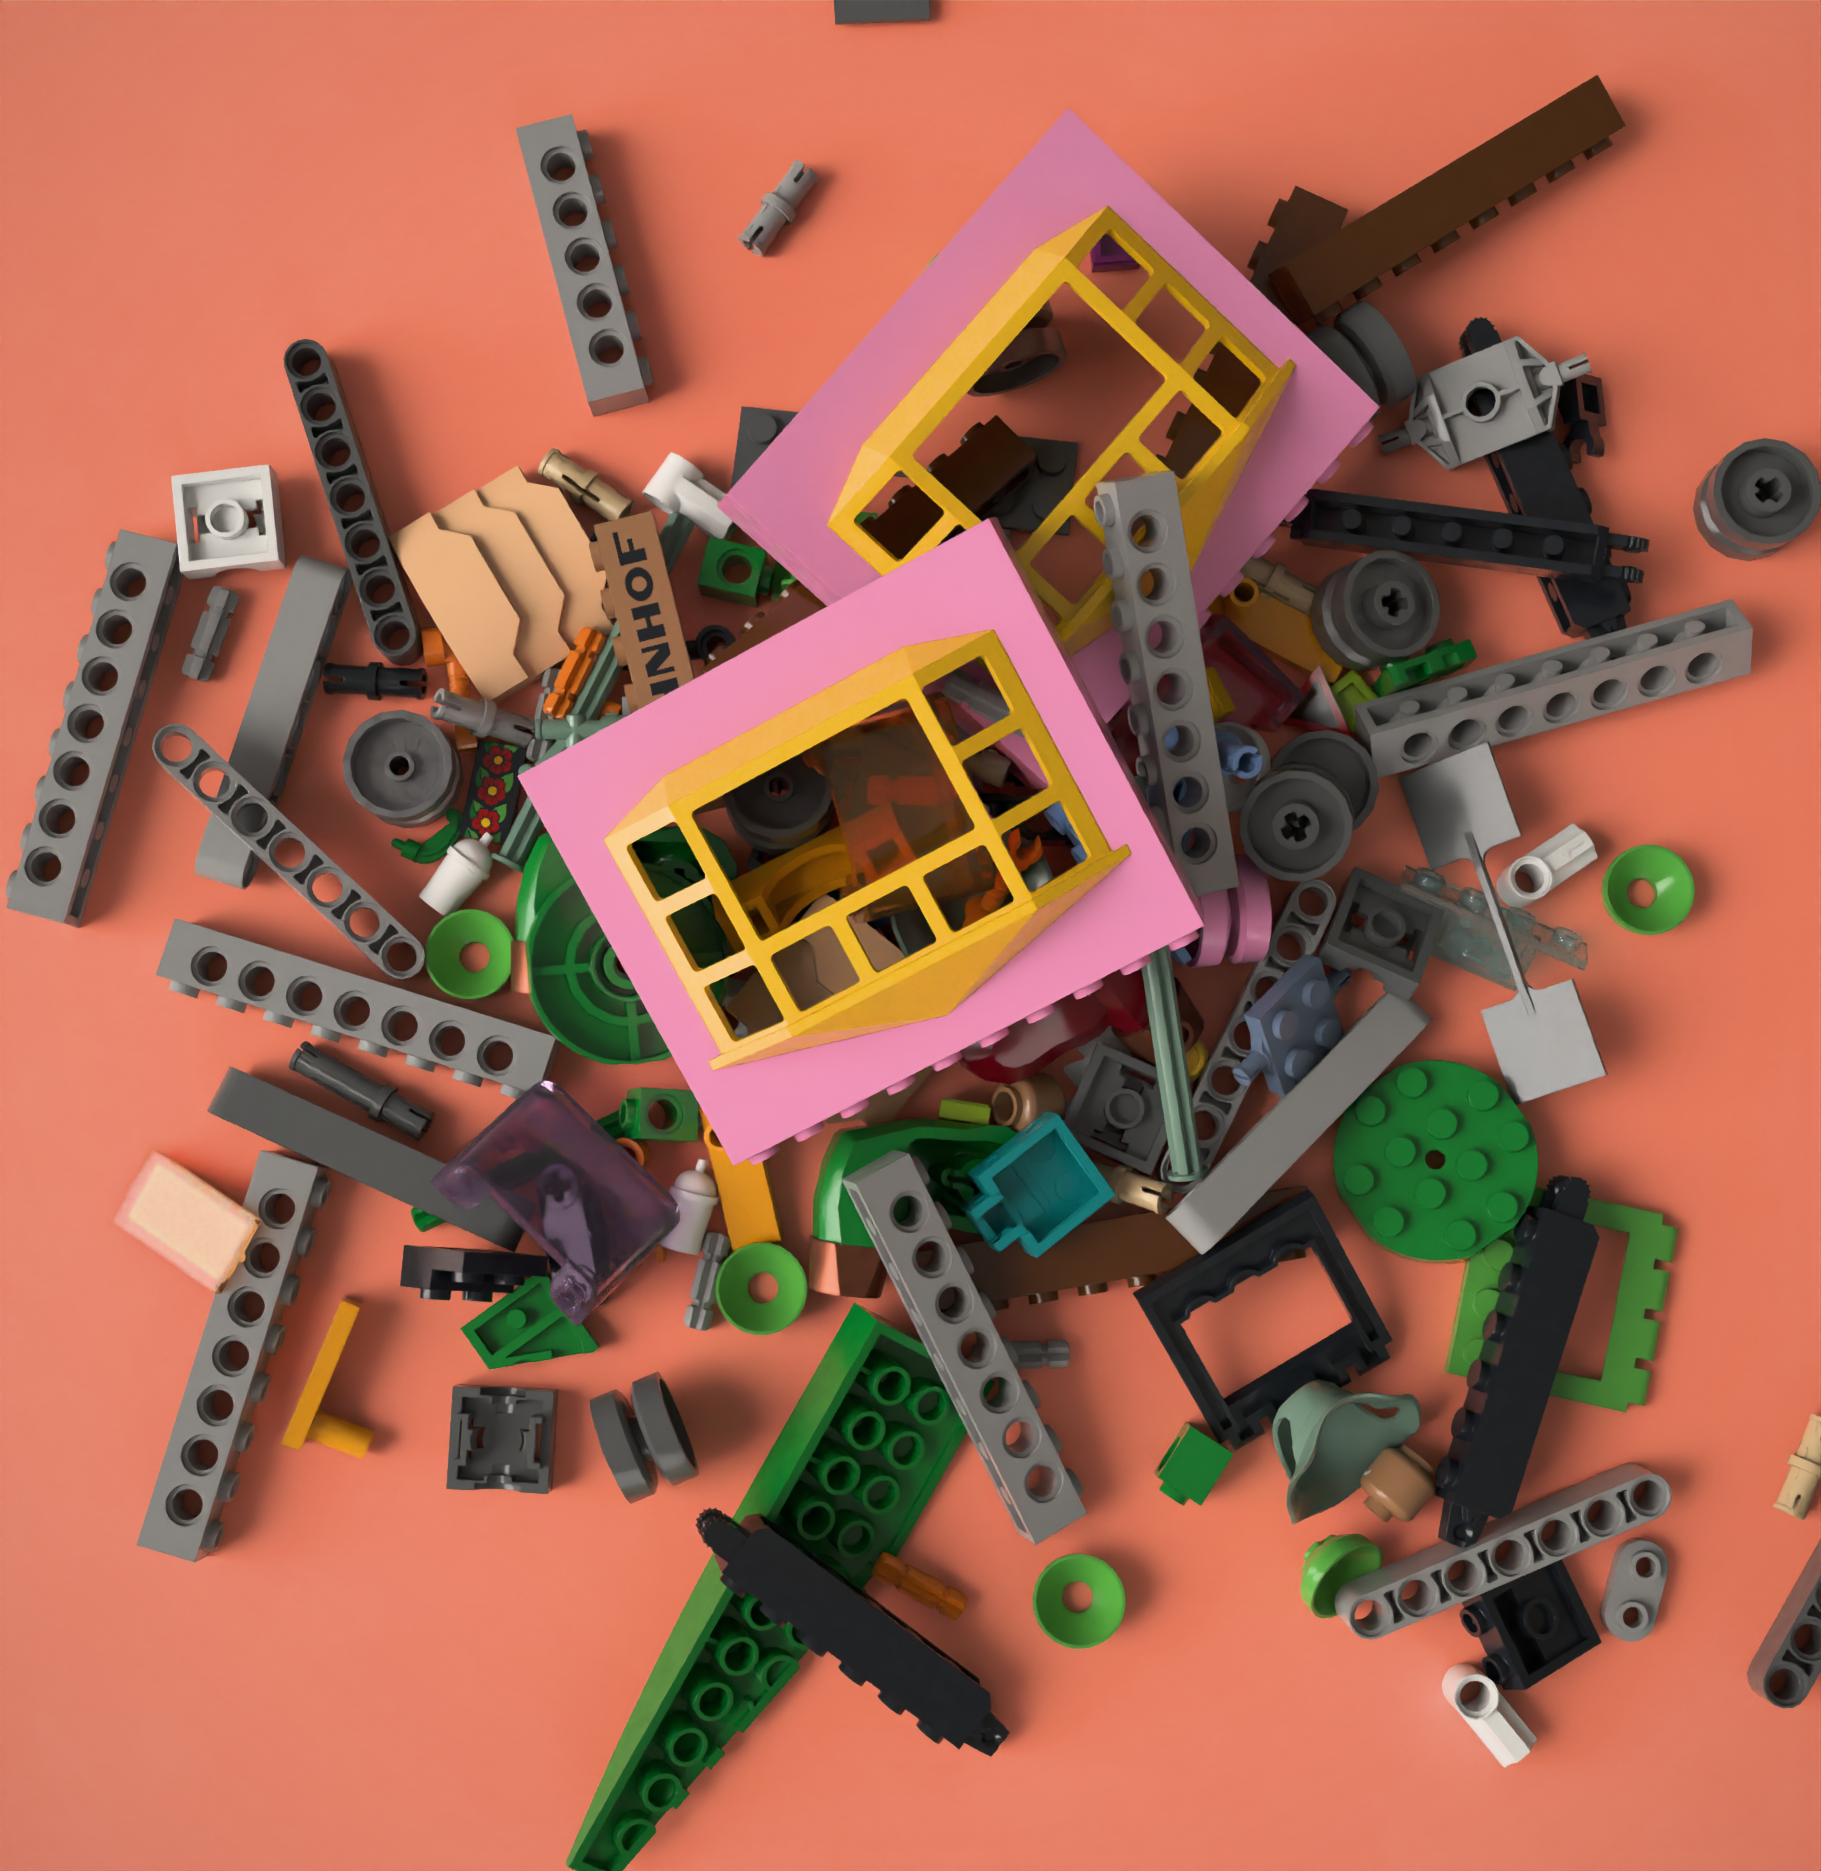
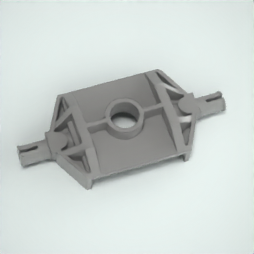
(1525, 403)

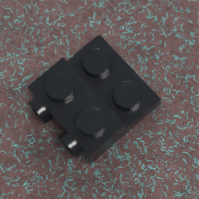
(467, 1270)
(1530, 1627)

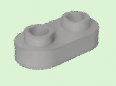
(1629, 1589)

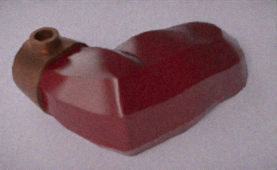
(1075, 1023)

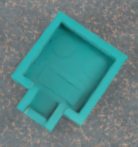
(1035, 1188)

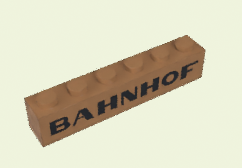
(645, 612)

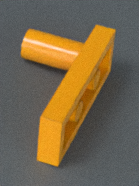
(1276, 629)
(744, 1195)
(318, 1425)

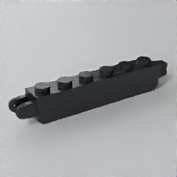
(1538, 483)
(1464, 537)
(1516, 1362)
(853, 1628)

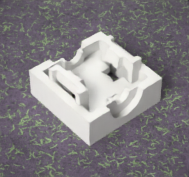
(223, 531)

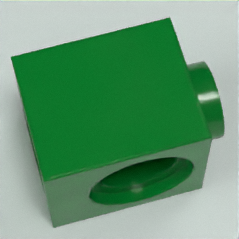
(720, 557)
(680, 1111)
(1191, 1466)

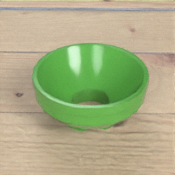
(1670, 882)
(446, 946)
(741, 1308)
(1333, 1564)
(1083, 1627)

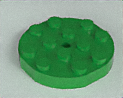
(577, 978)
(1426, 1210)

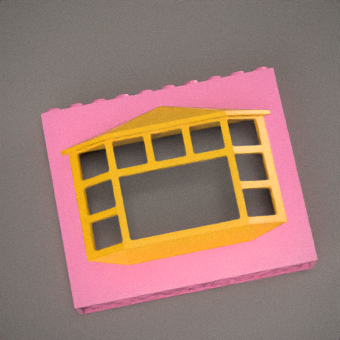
(960, 318)
(791, 695)

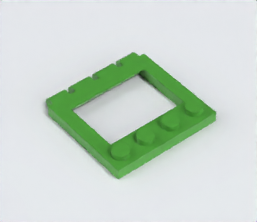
(1630, 1332)

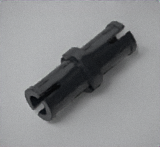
(375, 681)

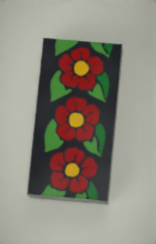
(493, 791)

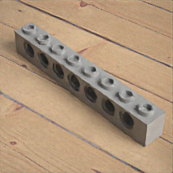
(1171, 604)
(1555, 687)
(109, 752)
(194, 946)
(1055, 1499)
(167, 1523)

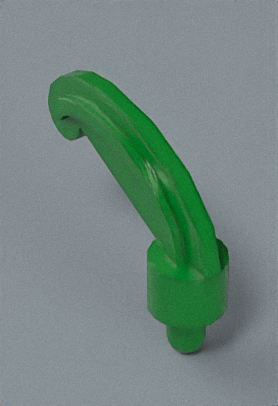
(434, 847)

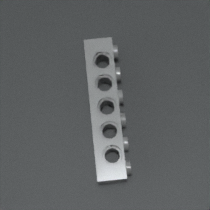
(546, 149)

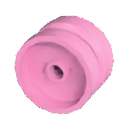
(1235, 920)

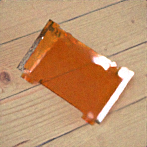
(899, 806)

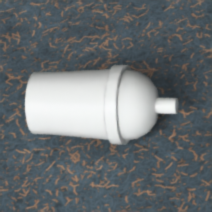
(458, 875)
(696, 1198)

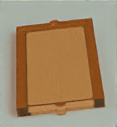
(187, 1221)

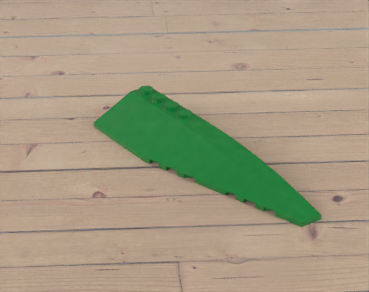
(845, 1486)

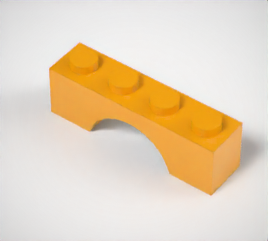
(787, 885)

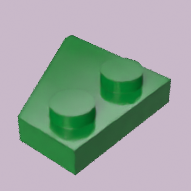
(1438, 662)
(527, 1328)

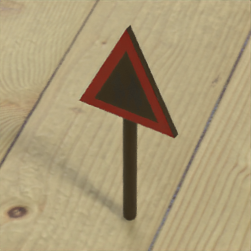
(1319, 707)

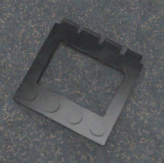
(1214, 1275)

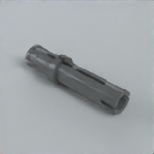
(378, 1100)

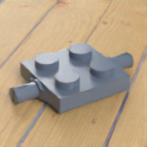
(1293, 1025)

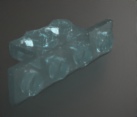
(1470, 937)

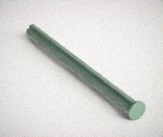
(590, 702)
(1171, 1063)

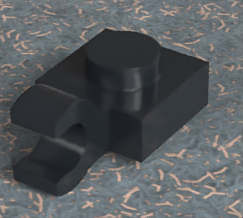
(1584, 410)

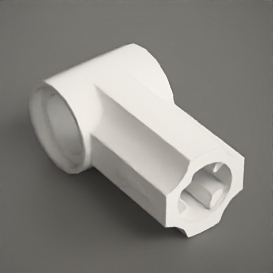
(683, 489)
(1547, 866)
(1489, 1715)

